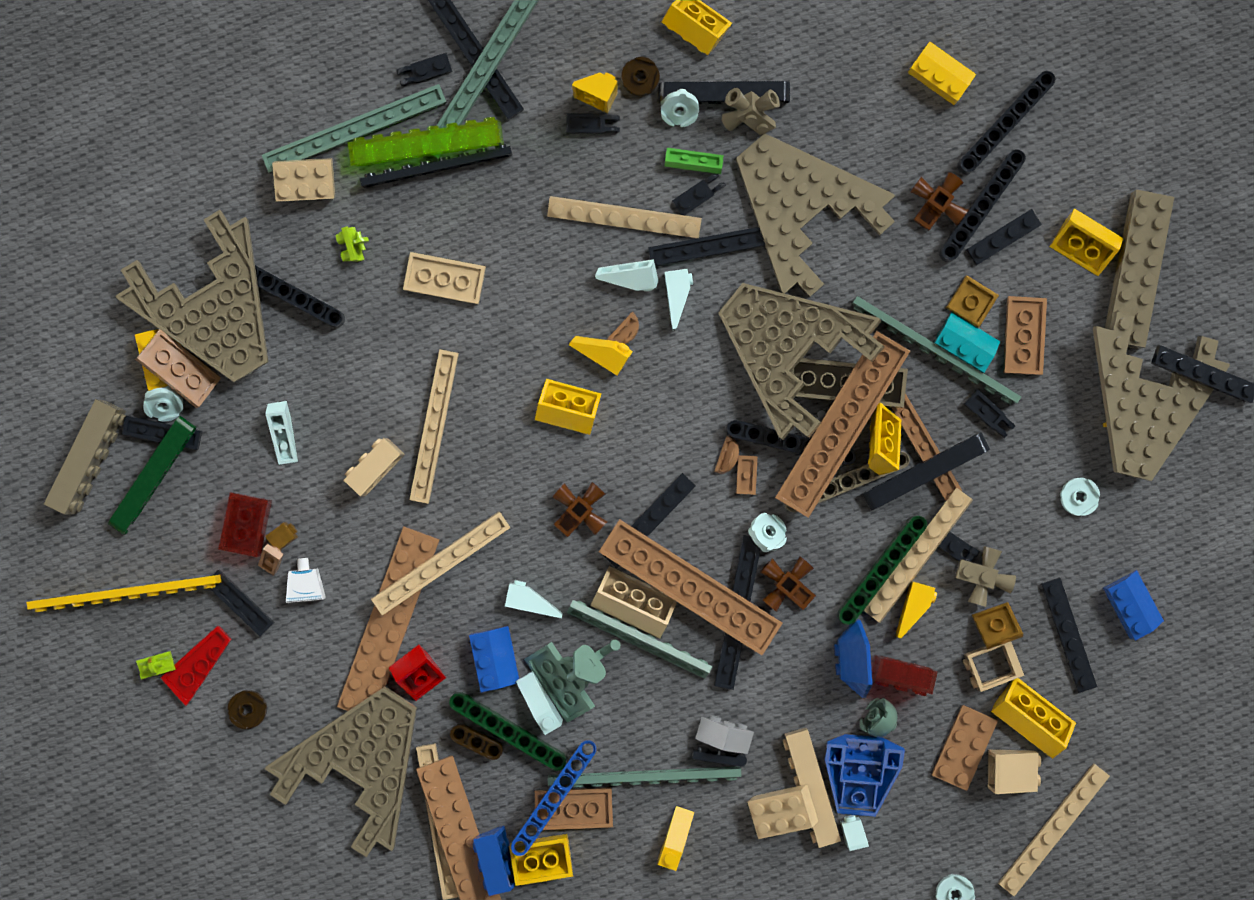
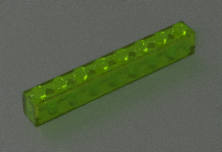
(425, 143)

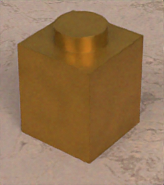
(282, 535)

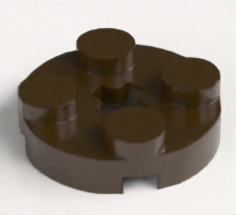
(634, 67)
(236, 709)

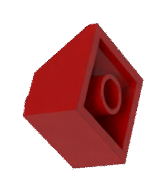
(416, 672)

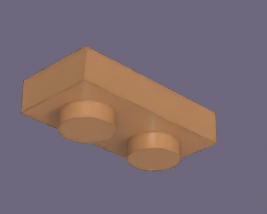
(746, 475)
(270, 559)

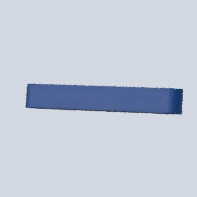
(547, 804)

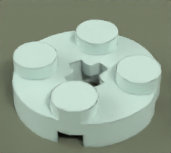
(679, 99)
(163, 395)
(1090, 497)
(761, 538)
(953, 883)

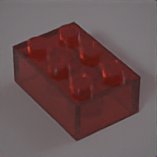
(245, 524)
(903, 675)

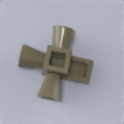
(750, 110)
(985, 576)

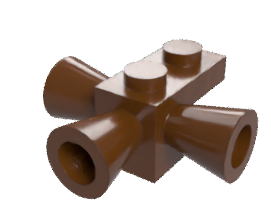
(938, 201)
(579, 509)
(788, 584)

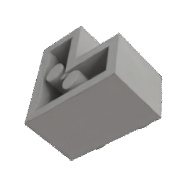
(724, 735)

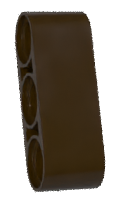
(483, 749)

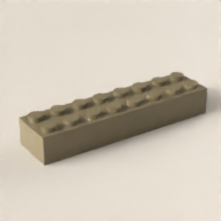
(1140, 262)

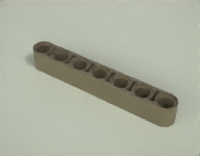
(855, 478)

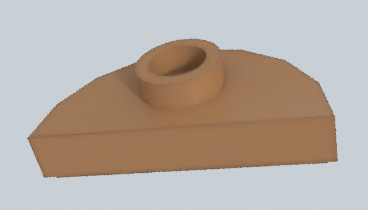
(627, 330)
(728, 456)

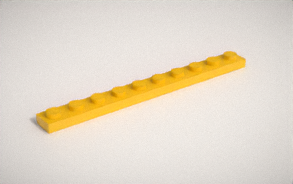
(131, 592)

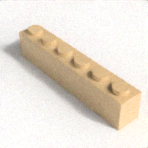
(808, 772)

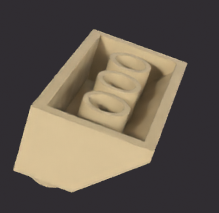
(634, 602)

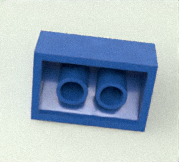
(1133, 605)
(494, 658)
(495, 860)

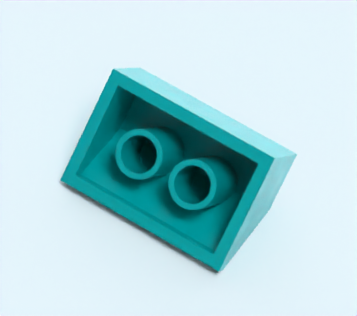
(967, 342)

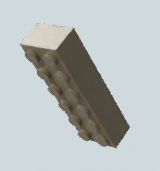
(826, 378)
(85, 457)

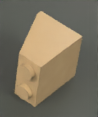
(1013, 771)

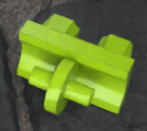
(354, 244)
(155, 665)

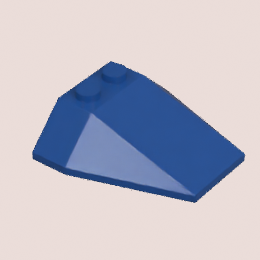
(854, 659)
(862, 771)

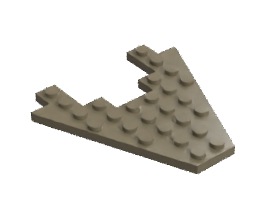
(789, 191)
(221, 319)
(776, 332)
(1140, 414)
(367, 747)

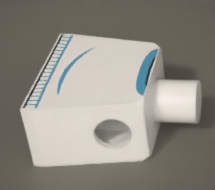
(304, 583)

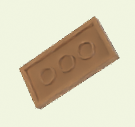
(1025, 335)
(178, 368)
(964, 747)
(579, 809)

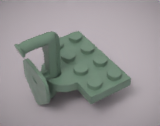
(569, 676)

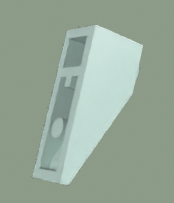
(633, 275)
(677, 288)
(281, 432)
(527, 599)
(539, 703)

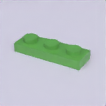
(694, 160)

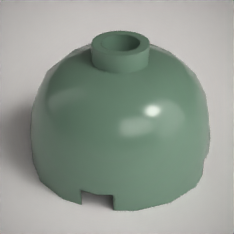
(880, 719)

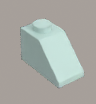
(853, 833)

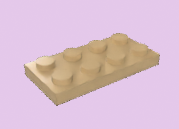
(444, 278)

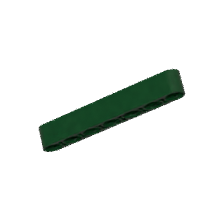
(152, 475)
(890, 565)
(513, 739)

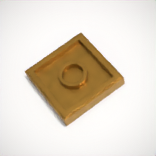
(972, 301)
(997, 625)

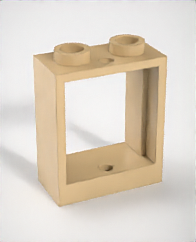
(1016, 670)

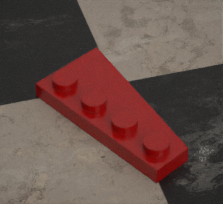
(196, 665)

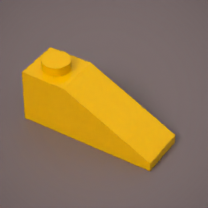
(606, 353)
(916, 604)
(675, 838)

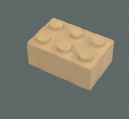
(304, 179)
(373, 466)
(783, 811)

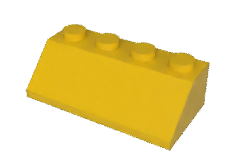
(1034, 718)

